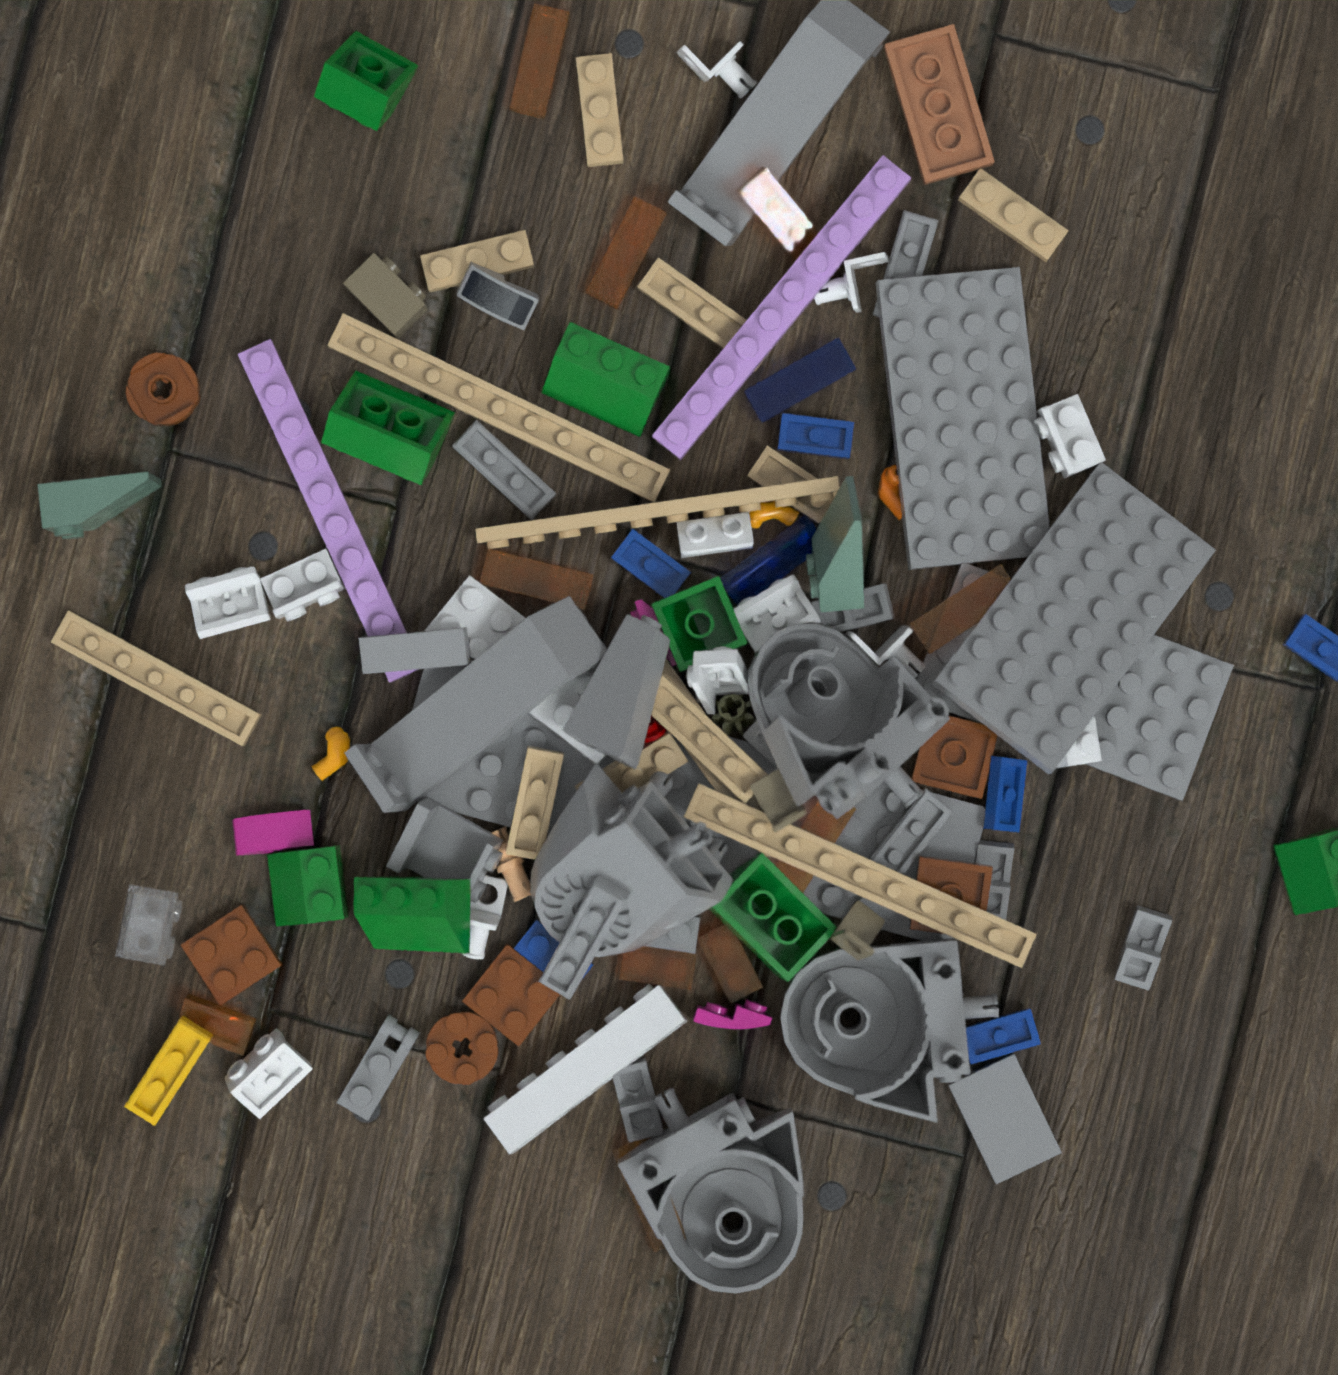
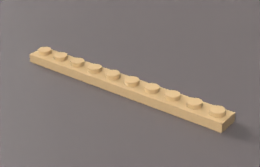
(498, 408)
(642, 515)
(861, 876)

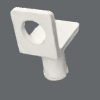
(726, 68)
(846, 286)
(892, 647)
(485, 918)

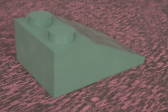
(88, 503)
(838, 554)

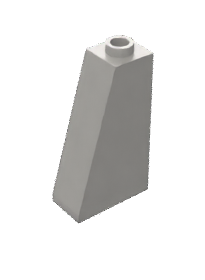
(622, 692)

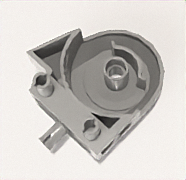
(838, 717)
(639, 847)
(906, 1025)
(716, 1167)

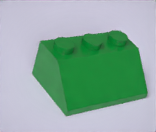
(605, 379)
(387, 427)
(414, 912)
(773, 917)

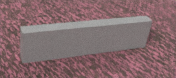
(584, 936)

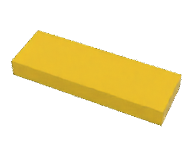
(168, 1070)

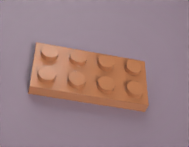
(938, 104)

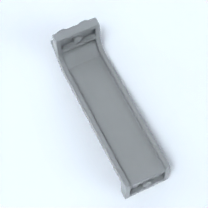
(780, 114)
(478, 705)

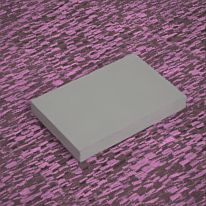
(1004, 1118)

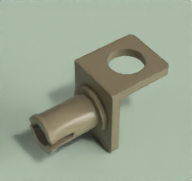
(777, 800)
(858, 930)

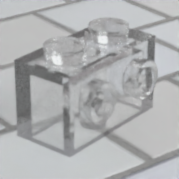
(148, 925)

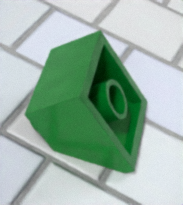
(365, 80)
(699, 621)
(1310, 871)
(308, 886)

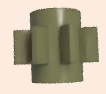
(739, 722)

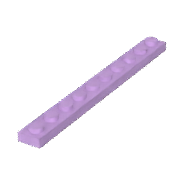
(781, 307)
(322, 493)

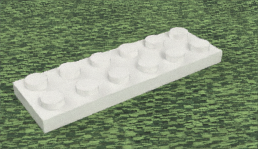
(486, 623)

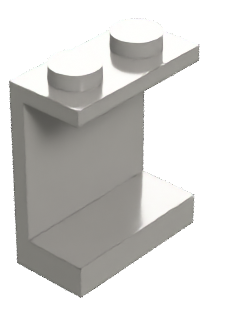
(446, 846)

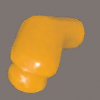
(768, 511)
(337, 745)

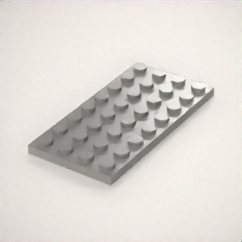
(963, 417)
(1074, 618)
(1151, 720)

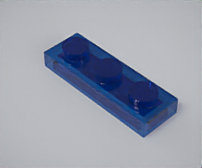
(800, 380)
(770, 561)

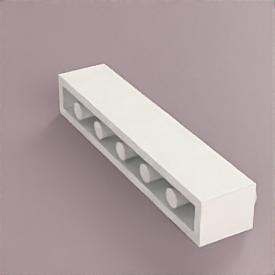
(584, 1069)

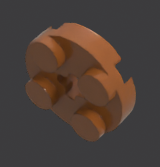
(142, 385)
(466, 1068)

